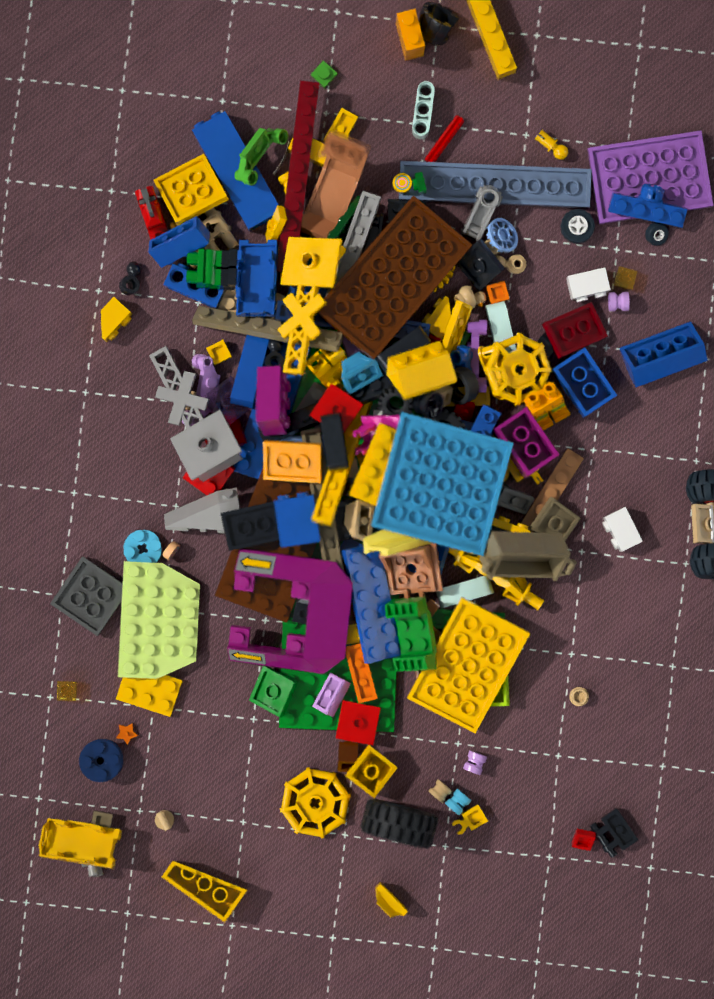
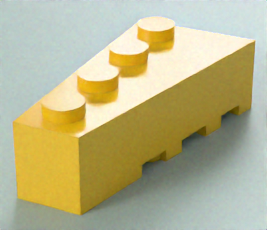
(208, 891)

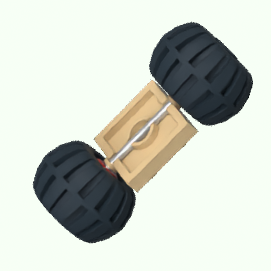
(701, 493)

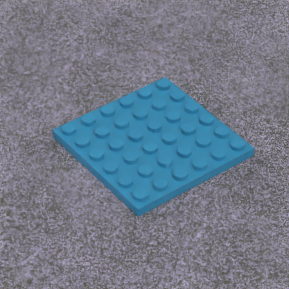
(441, 484)

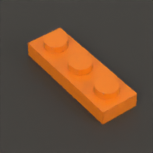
(360, 674)

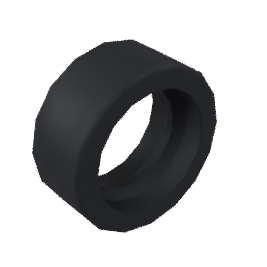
(470, 383)

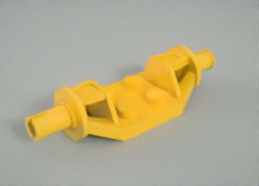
(512, 590)

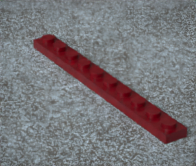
(298, 165)

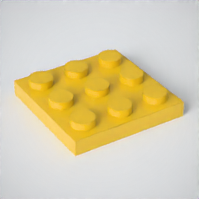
(190, 189)

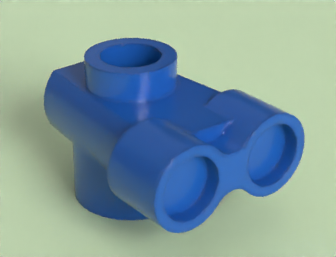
(462, 357)

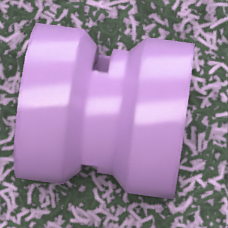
(618, 301)
(474, 757)

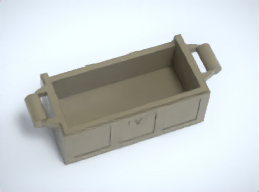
(526, 555)

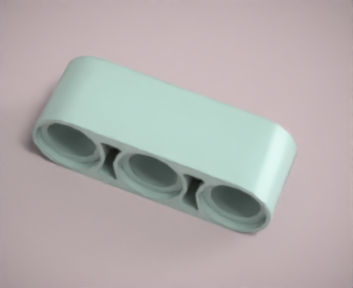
(423, 119)
(499, 323)
(468, 589)

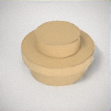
(579, 696)

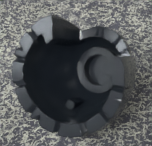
(436, 23)

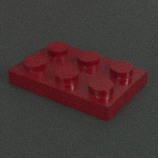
(574, 330)

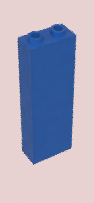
(222, 148)

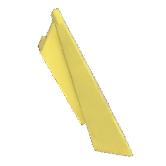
(390, 542)

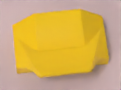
(389, 902)

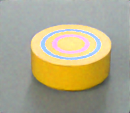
(402, 183)

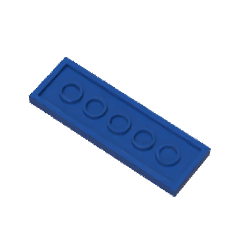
(369, 596)

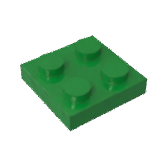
(273, 691)

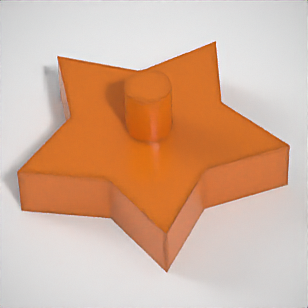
(126, 733)

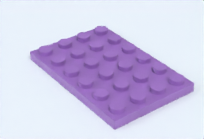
(666, 161)

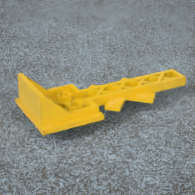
(295, 272)

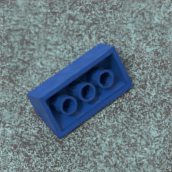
(663, 354)

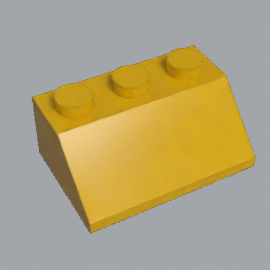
(421, 370)

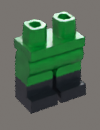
(214, 269)

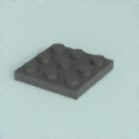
(89, 596)

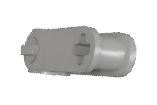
(481, 212)

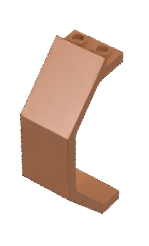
(335, 184)

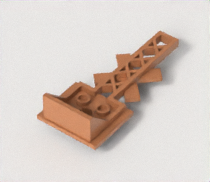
(425, 579)

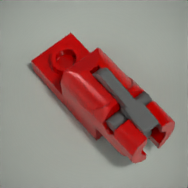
(151, 211)

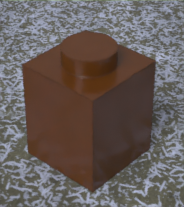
(347, 755)

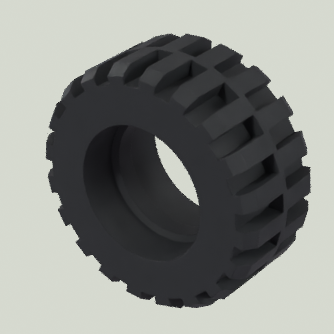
(399, 823)

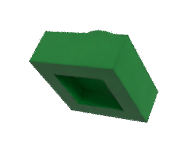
(419, 183)

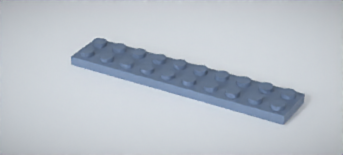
(517, 183)

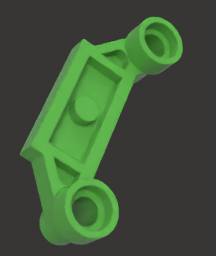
(255, 150)

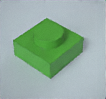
(323, 74)

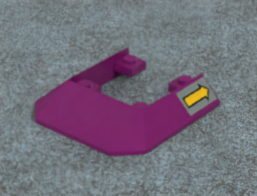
(327, 617)

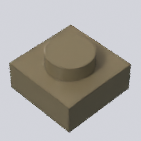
(102, 819)

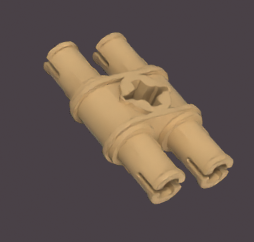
(221, 230)

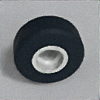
(652, 229)

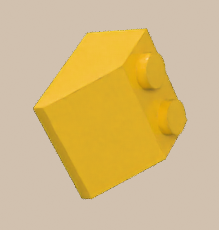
(371, 771)

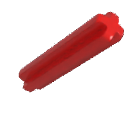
(444, 140)

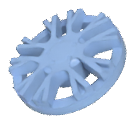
(502, 235)

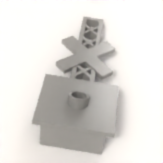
(222, 446)

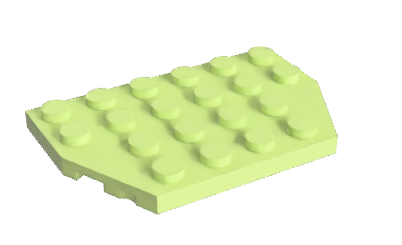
(157, 620)

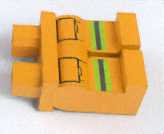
(547, 401)

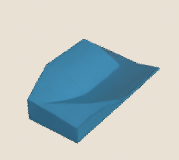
(359, 371)

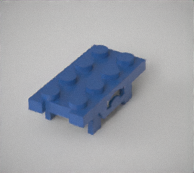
(256, 279)

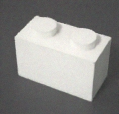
(588, 284)
(622, 529)

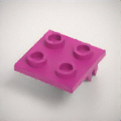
(369, 426)

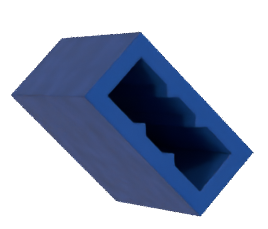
(295, 520)

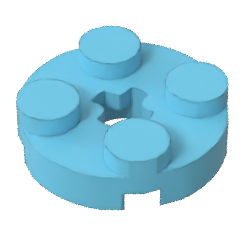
(138, 538)

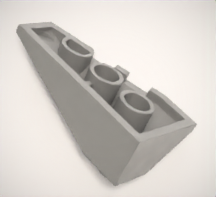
(204, 512)

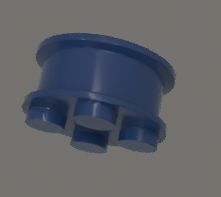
(90, 763)

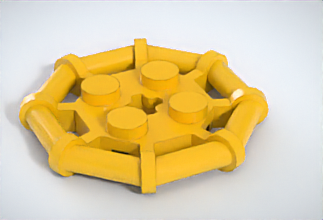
(508, 365)
(326, 803)

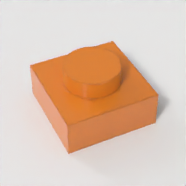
(497, 292)

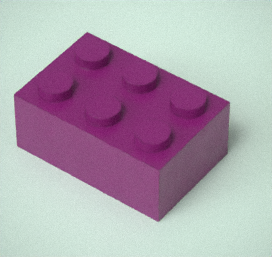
(272, 400)
(530, 444)

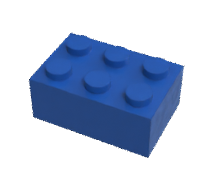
(584, 382)

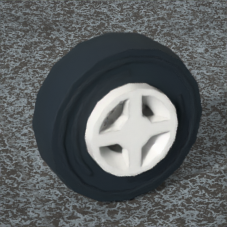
(577, 218)

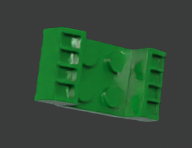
(414, 634)

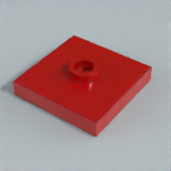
(335, 401)
(357, 722)

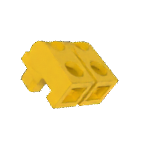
(329, 371)

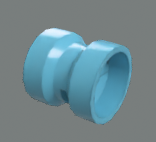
(462, 800)

